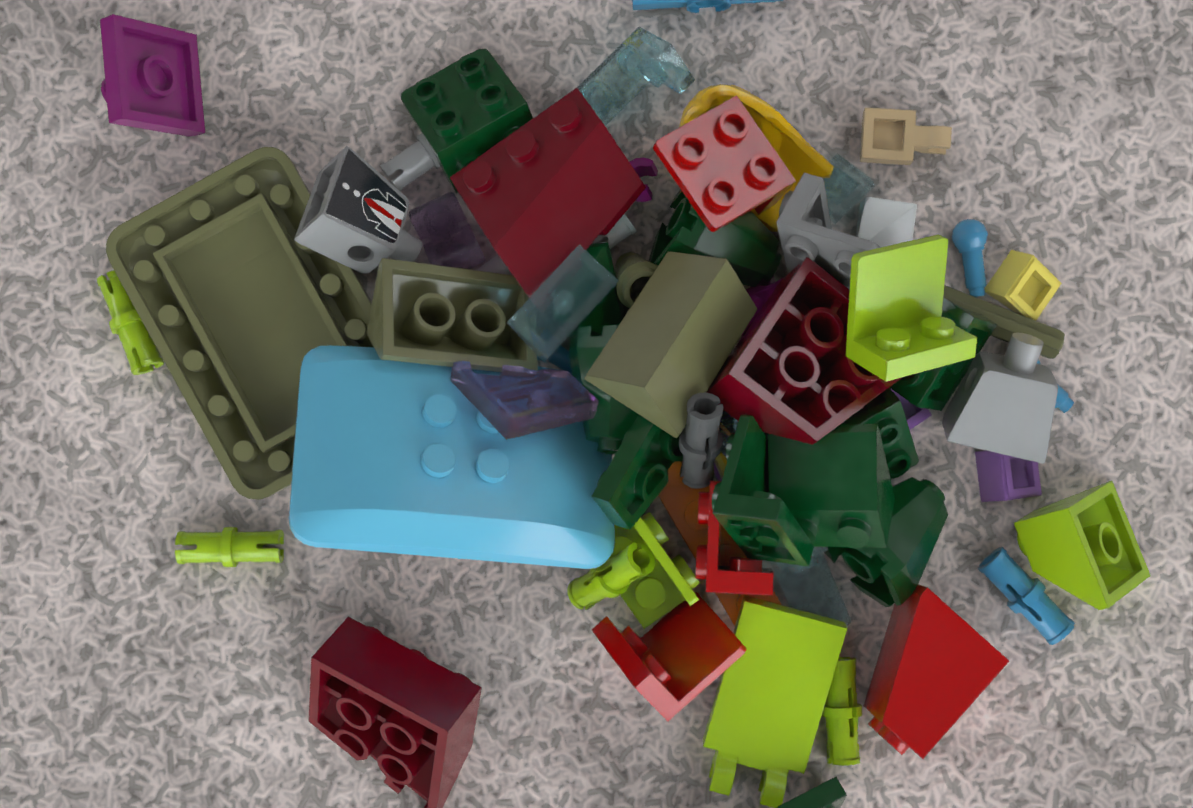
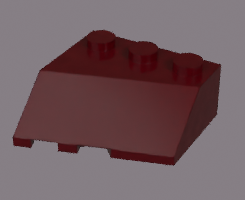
(549, 189)
(794, 361)
(395, 708)

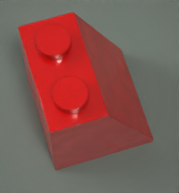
(927, 673)

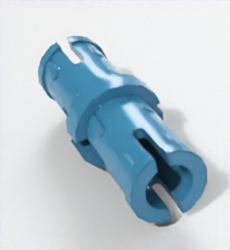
(1026, 596)

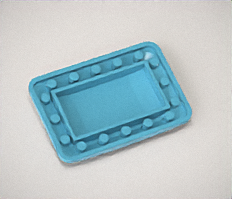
(413, 468)

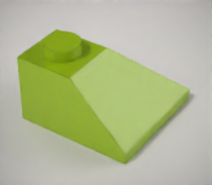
(1084, 546)

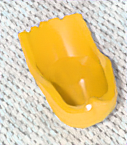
(784, 138)

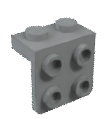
(807, 231)

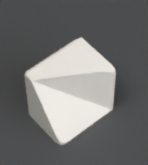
(886, 221)

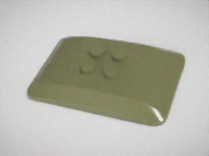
(239, 307)

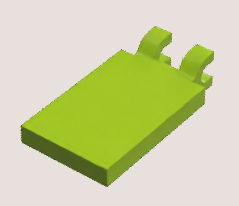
(772, 696)

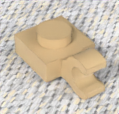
(892, 137)

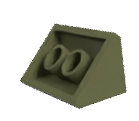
(447, 316)
(674, 338)

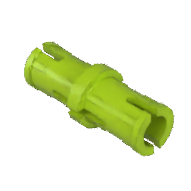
(129, 327)
(229, 547)
(611, 577)
(842, 715)

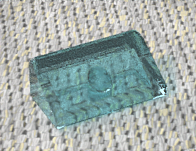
(562, 303)

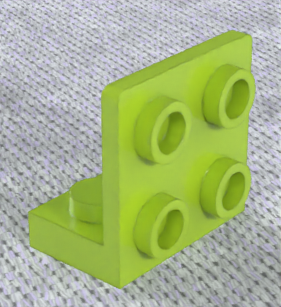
(897, 311)
(669, 581)

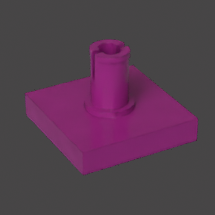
(151, 77)

